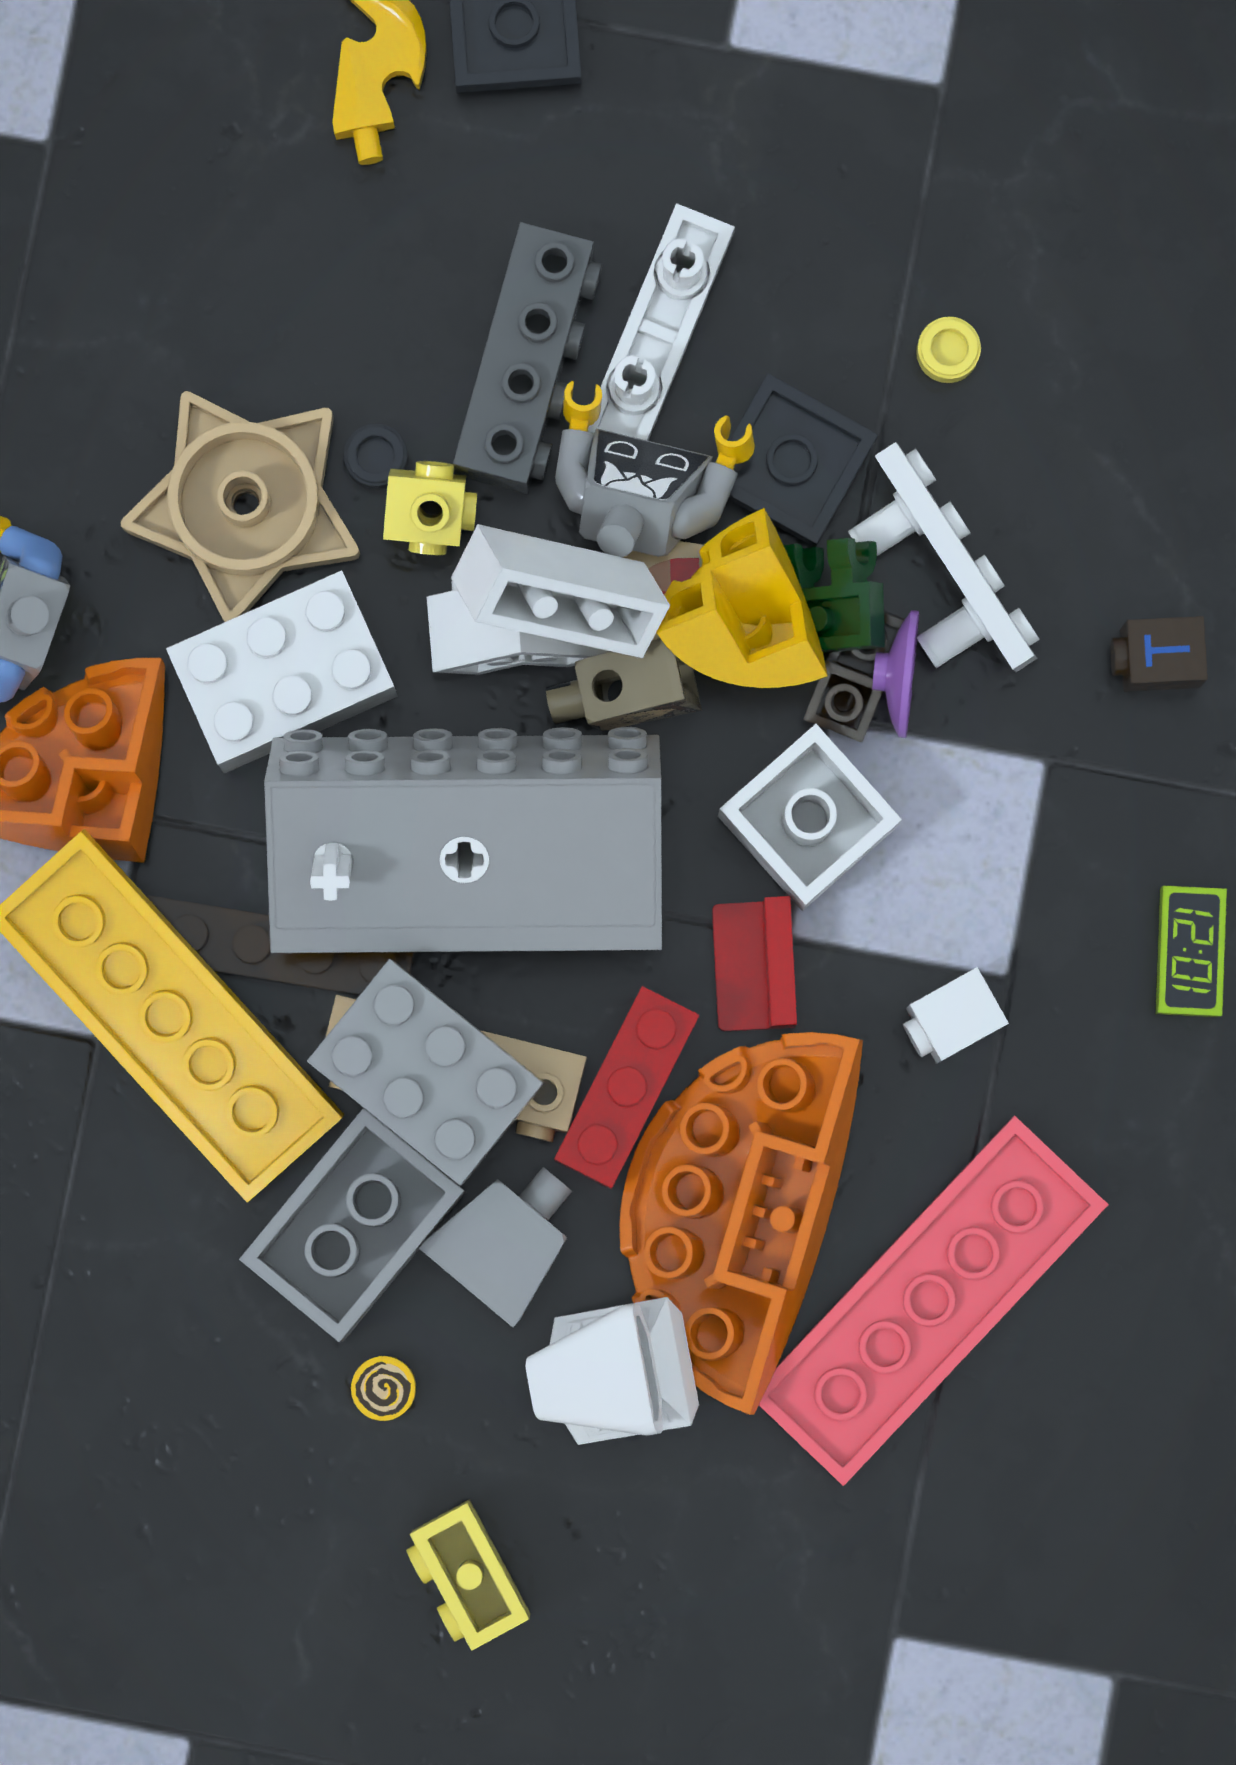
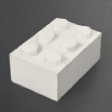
(281, 671)

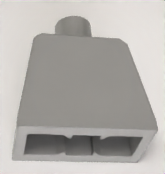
(503, 1243)

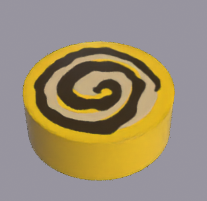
(383, 1388)

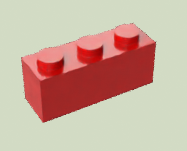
(626, 1087)

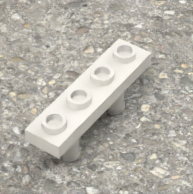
(662, 322)
(982, 610)

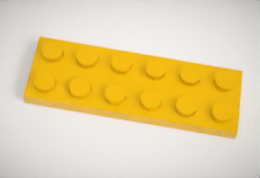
(166, 1016)

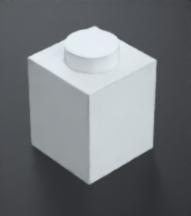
(954, 1017)

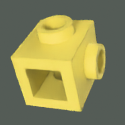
(411, 524)

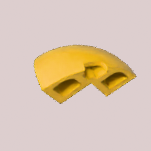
(744, 612)

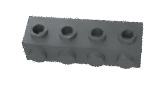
(525, 359)

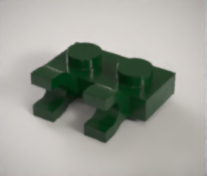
(849, 610)

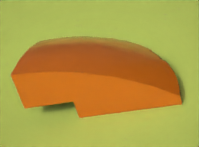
(86, 760)

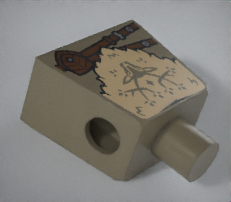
(651, 689)

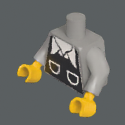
(640, 490)

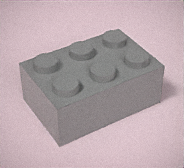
(425, 1072)
(352, 1225)

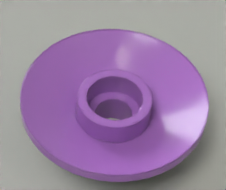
(895, 673)

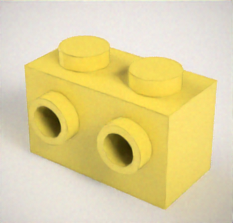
(469, 1575)

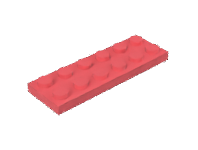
(929, 1300)

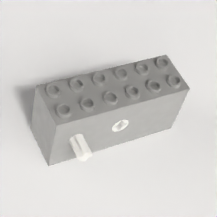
(464, 841)

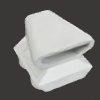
(615, 1372)

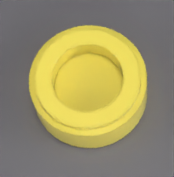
(948, 349)

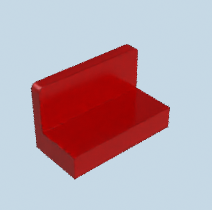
(754, 965)

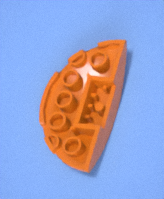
(738, 1199)

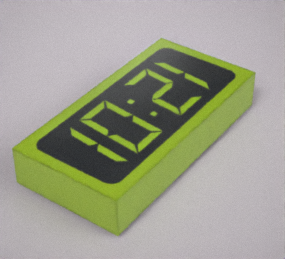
(1191, 951)

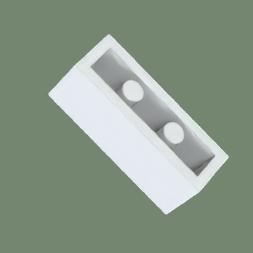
(559, 591)

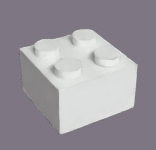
(809, 817)

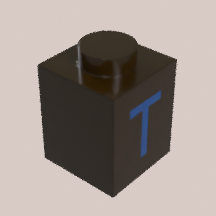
(1160, 654)

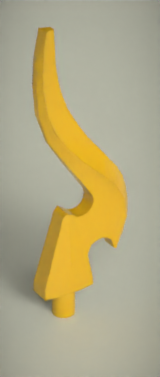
(365, 68)

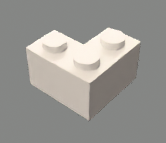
(476, 648)

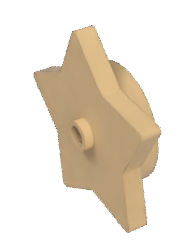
(230, 457)

